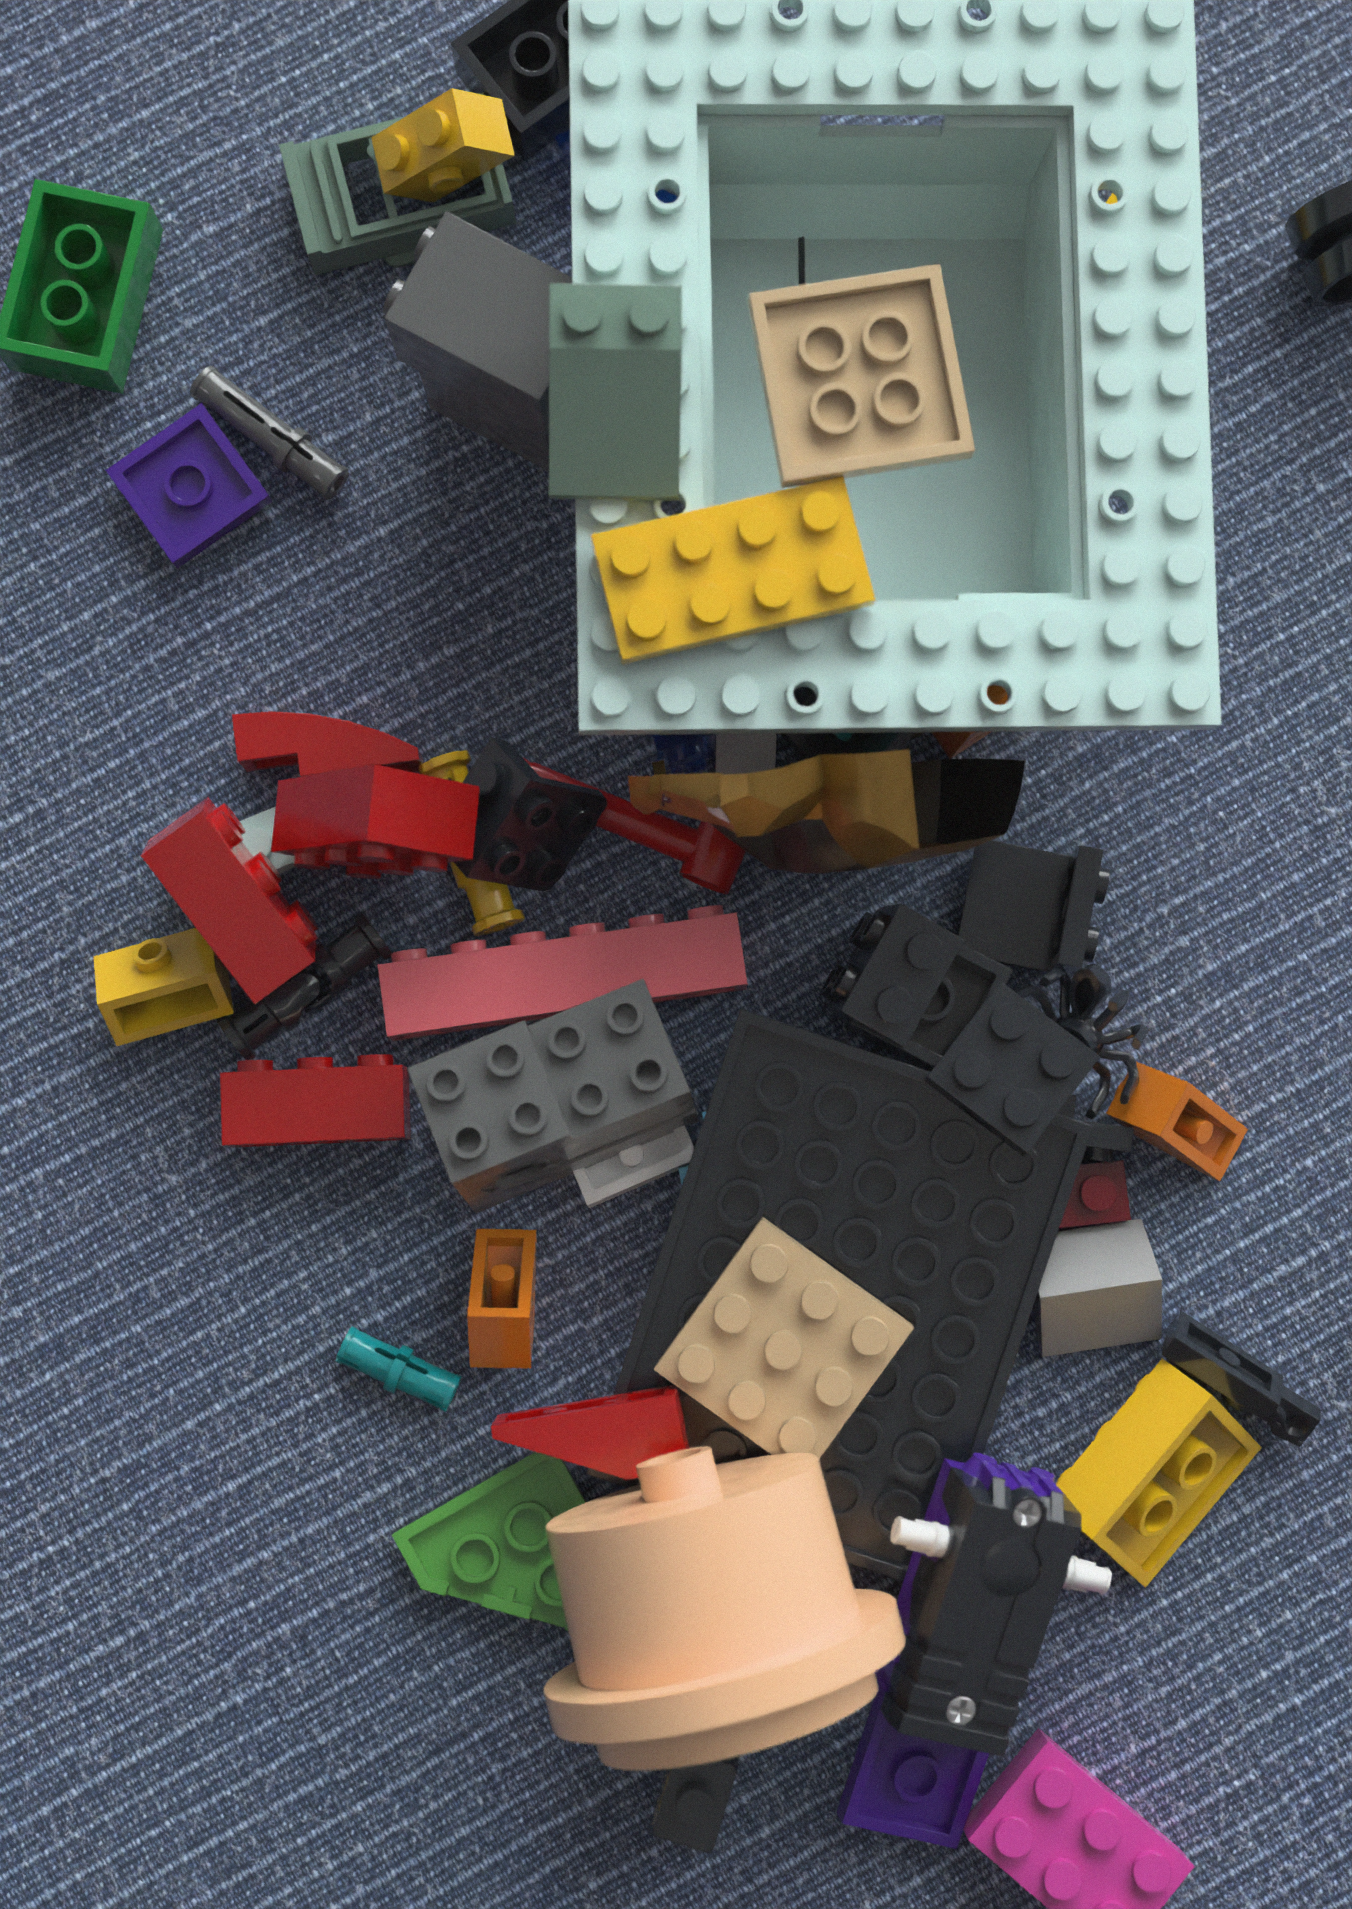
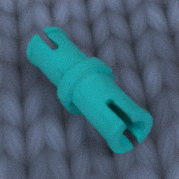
(398, 1369)

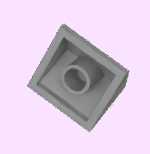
(1099, 1290)

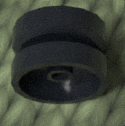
(1324, 235)

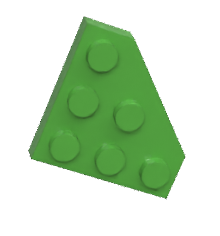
(495, 1541)

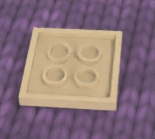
(860, 375)
(783, 1345)

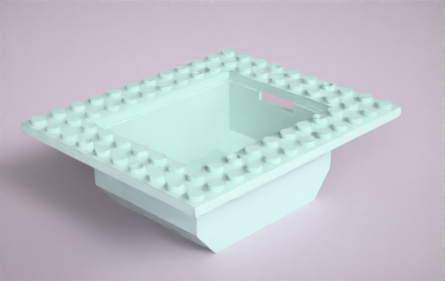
(1064, 318)

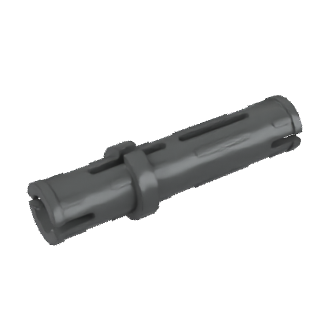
(287, 446)

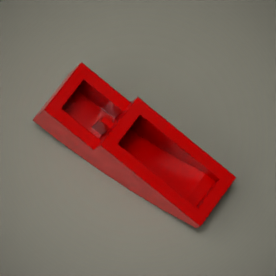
(316, 744)

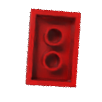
(375, 821)
(233, 898)

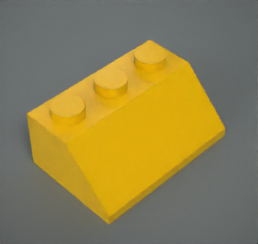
(1156, 1470)

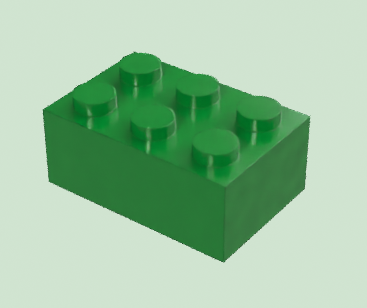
(78, 286)

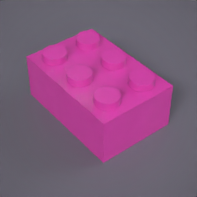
(1072, 1836)

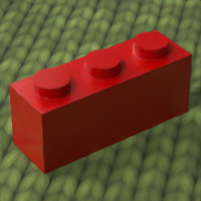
(315, 1102)

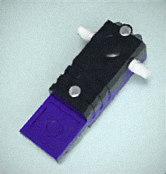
(972, 1627)

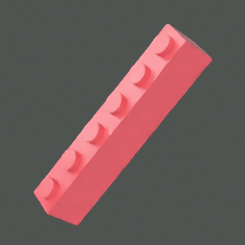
(545, 977)

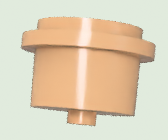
(711, 1613)

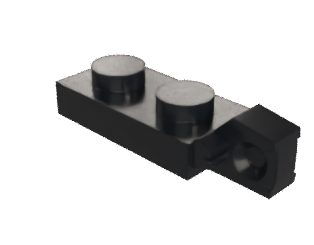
(1239, 1378)

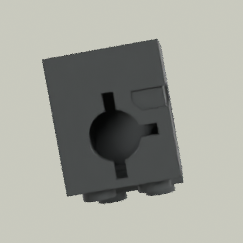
(479, 333)
(553, 1096)

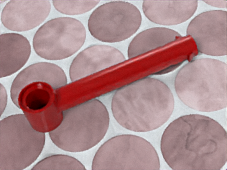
(705, 852)

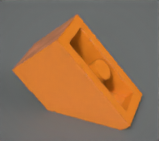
(1179, 1121)
(502, 1299)

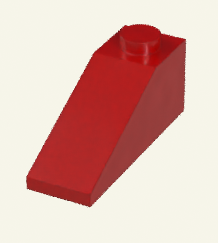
(601, 1432)

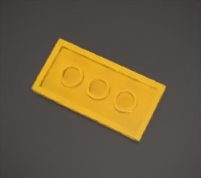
(732, 570)

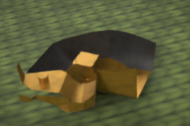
(845, 808)

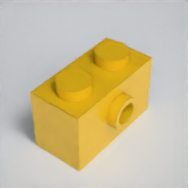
(442, 145)
(161, 986)

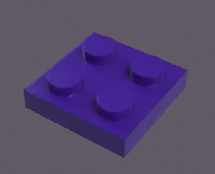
(189, 485)

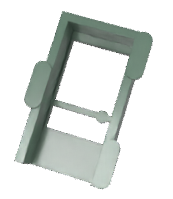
(328, 215)

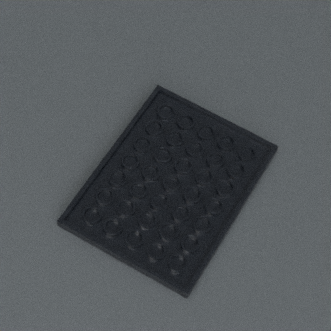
(905, 1205)

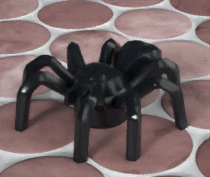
(1086, 994)

